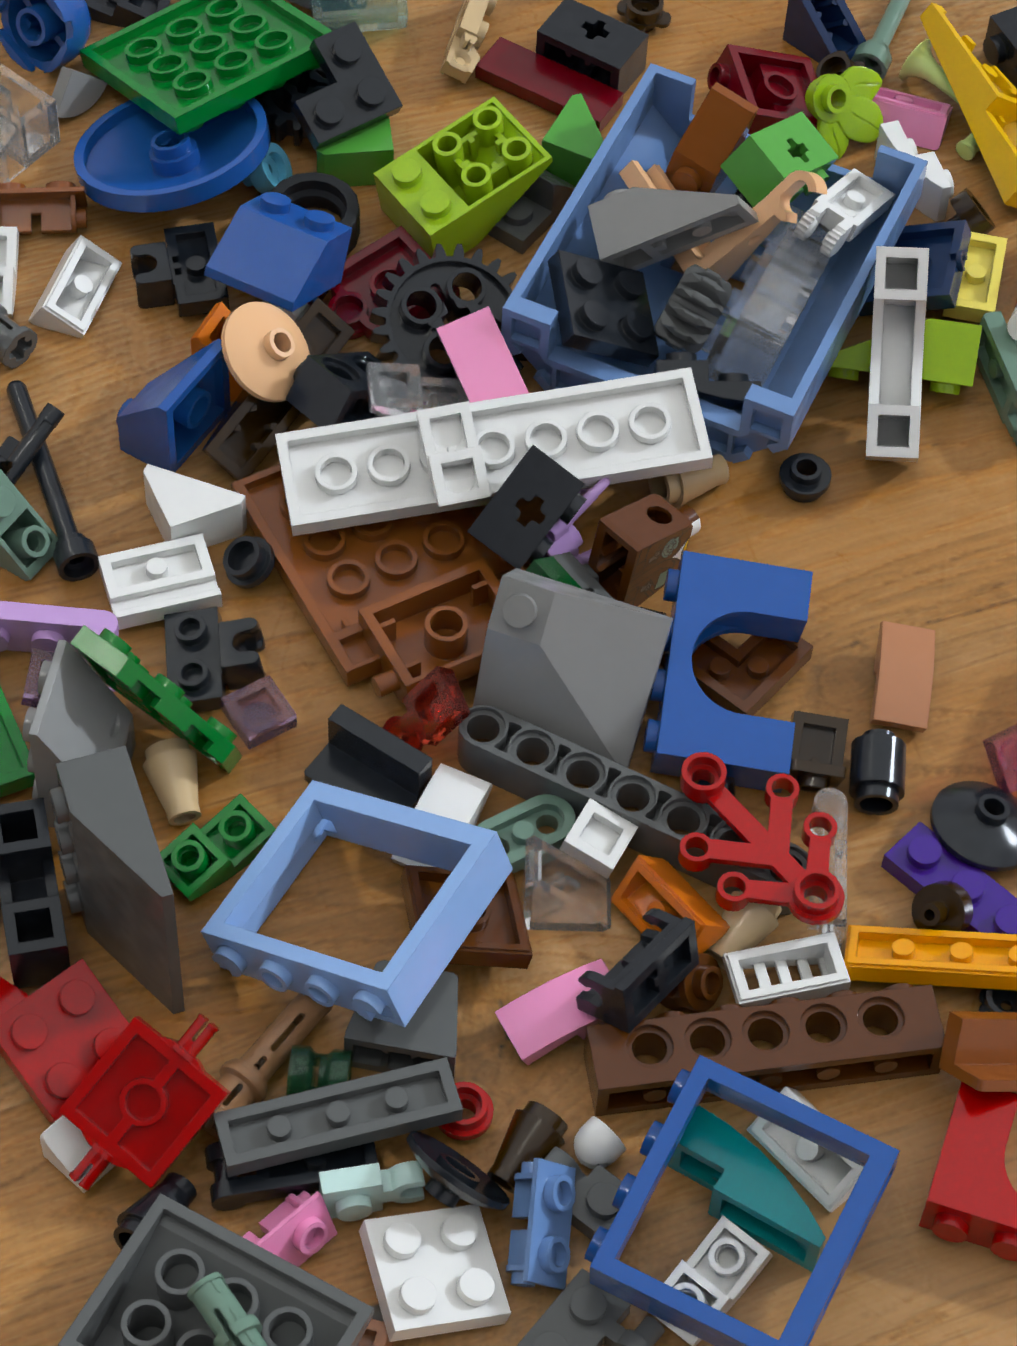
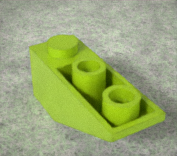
(948, 356)

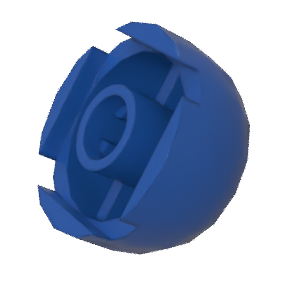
(44, 32)

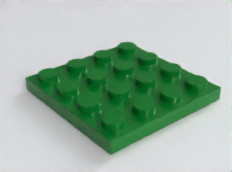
(205, 57)

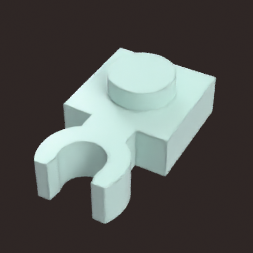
(363, 1189)

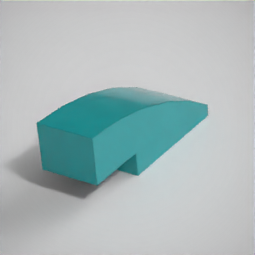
(748, 1188)

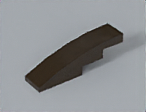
(250, 423)

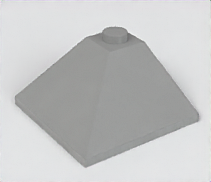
(571, 662)

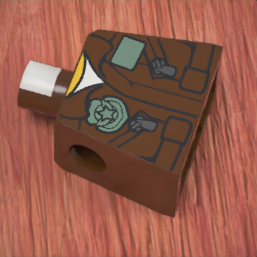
(639, 546)

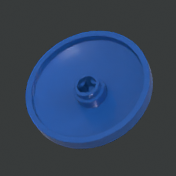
(144, 166)

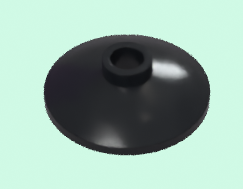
(977, 824)
(454, 1175)

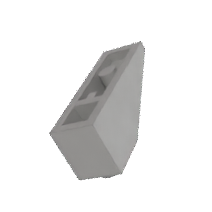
(652, 224)

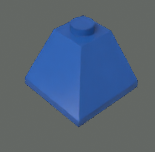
(176, 410)

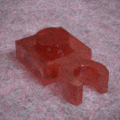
(432, 710)

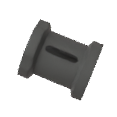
(15, 339)

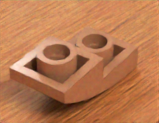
(903, 676)

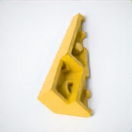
(984, 98)

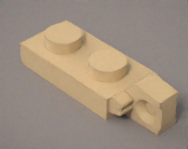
(466, 38)

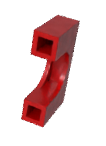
(970, 1185)

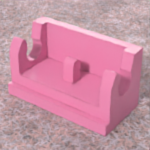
(481, 357)

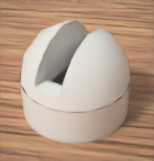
(597, 1144)

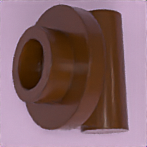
(699, 988)

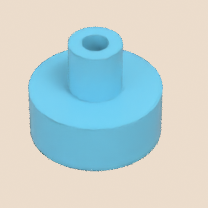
(271, 171)

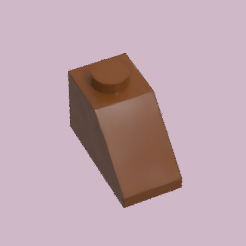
(709, 140)

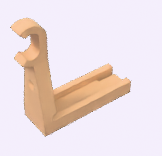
(730, 251)

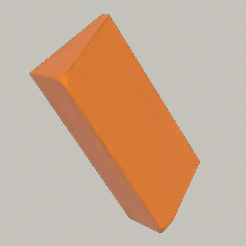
(658, 885)

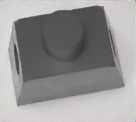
(427, 1036)

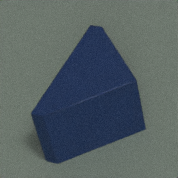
(821, 28)

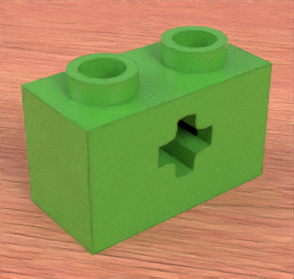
(774, 154)

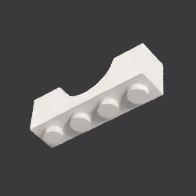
(897, 354)

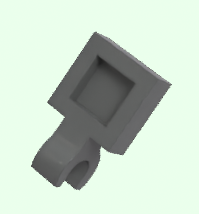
(593, 1195)

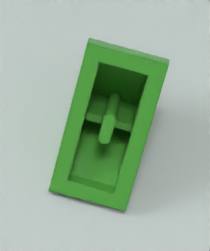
(572, 141)
(358, 155)

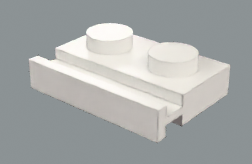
(159, 580)

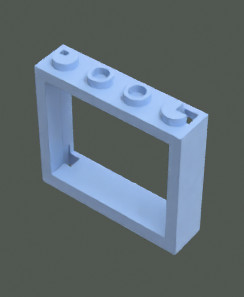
(468, 851)

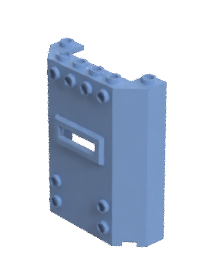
(771, 414)

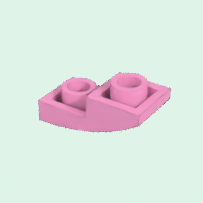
(548, 1014)

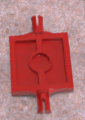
(144, 1102)

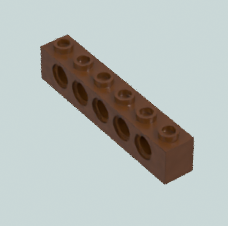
(852, 1057)

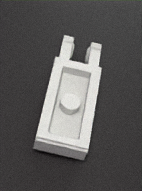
(845, 210)

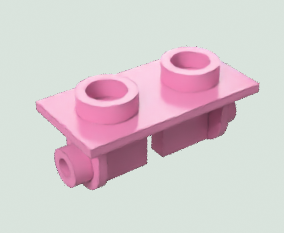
(296, 1228)

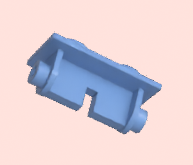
(546, 1198)

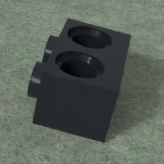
(332, 388)

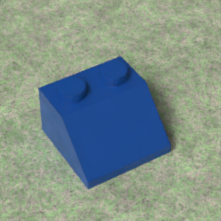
(281, 251)

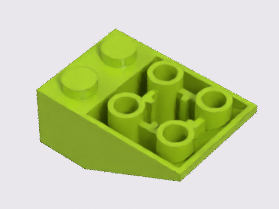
(461, 178)

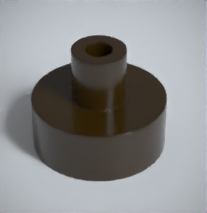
(971, 210)
(942, 907)

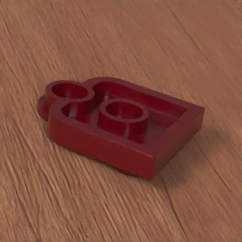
(364, 275)

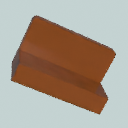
(981, 1050)

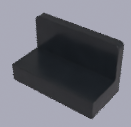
(370, 761)

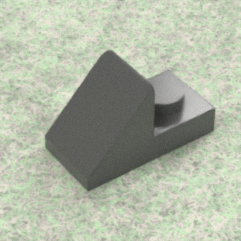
(533, 212)

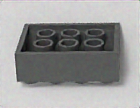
(117, 869)
(173, 1248)

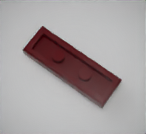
(545, 81)

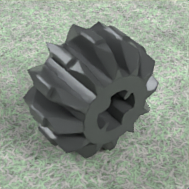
(693, 309)

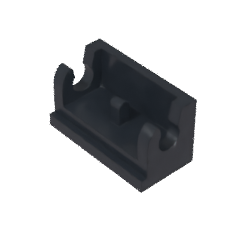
(643, 974)

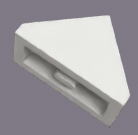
(193, 507)

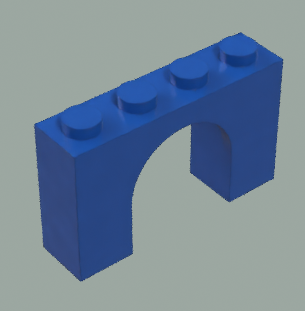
(709, 600)

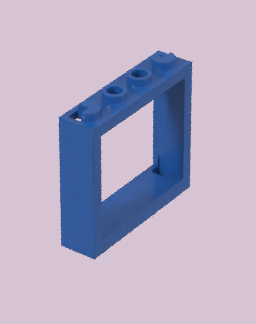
(659, 1146)

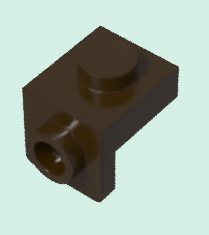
(818, 750)

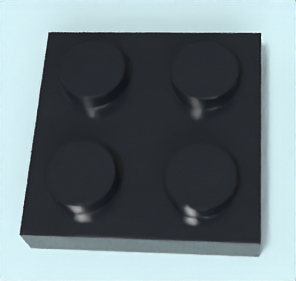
(603, 308)

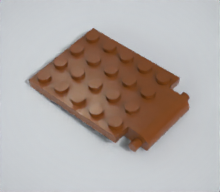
(385, 591)

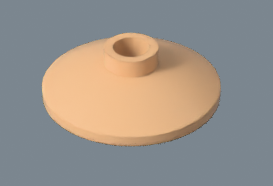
(263, 350)

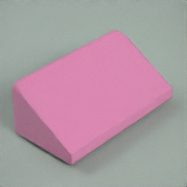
(919, 117)

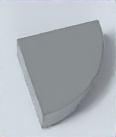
(76, 92)

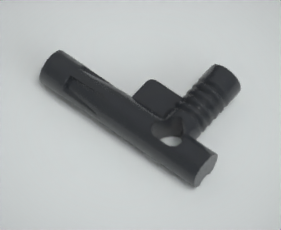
(17, 454)

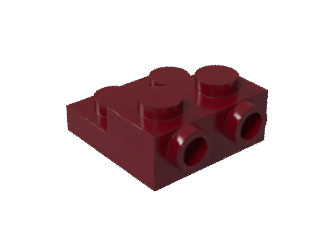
(767, 80)

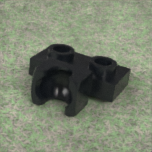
(177, 271)
(210, 654)

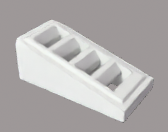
(801, 952)

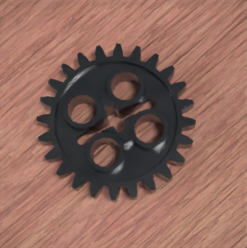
(411, 338)

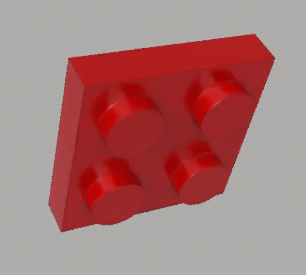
(59, 1036)

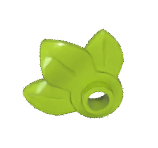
(851, 111)

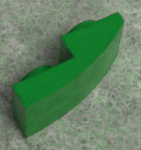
(217, 851)

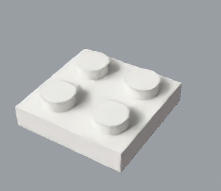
(434, 1272)

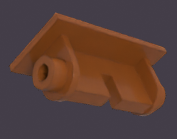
(54, 203)

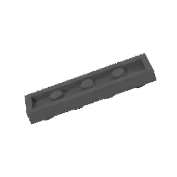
(337, 1116)

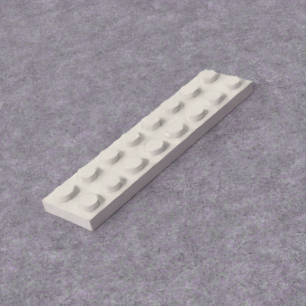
(593, 430)

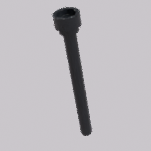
(73, 552)

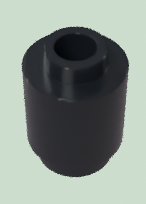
(877, 772)

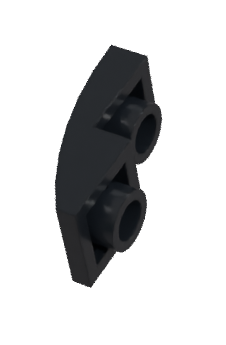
(725, 392)

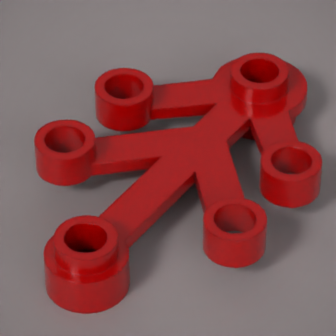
(762, 847)

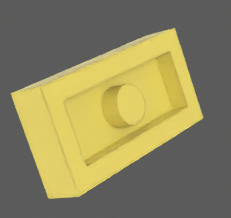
(980, 279)

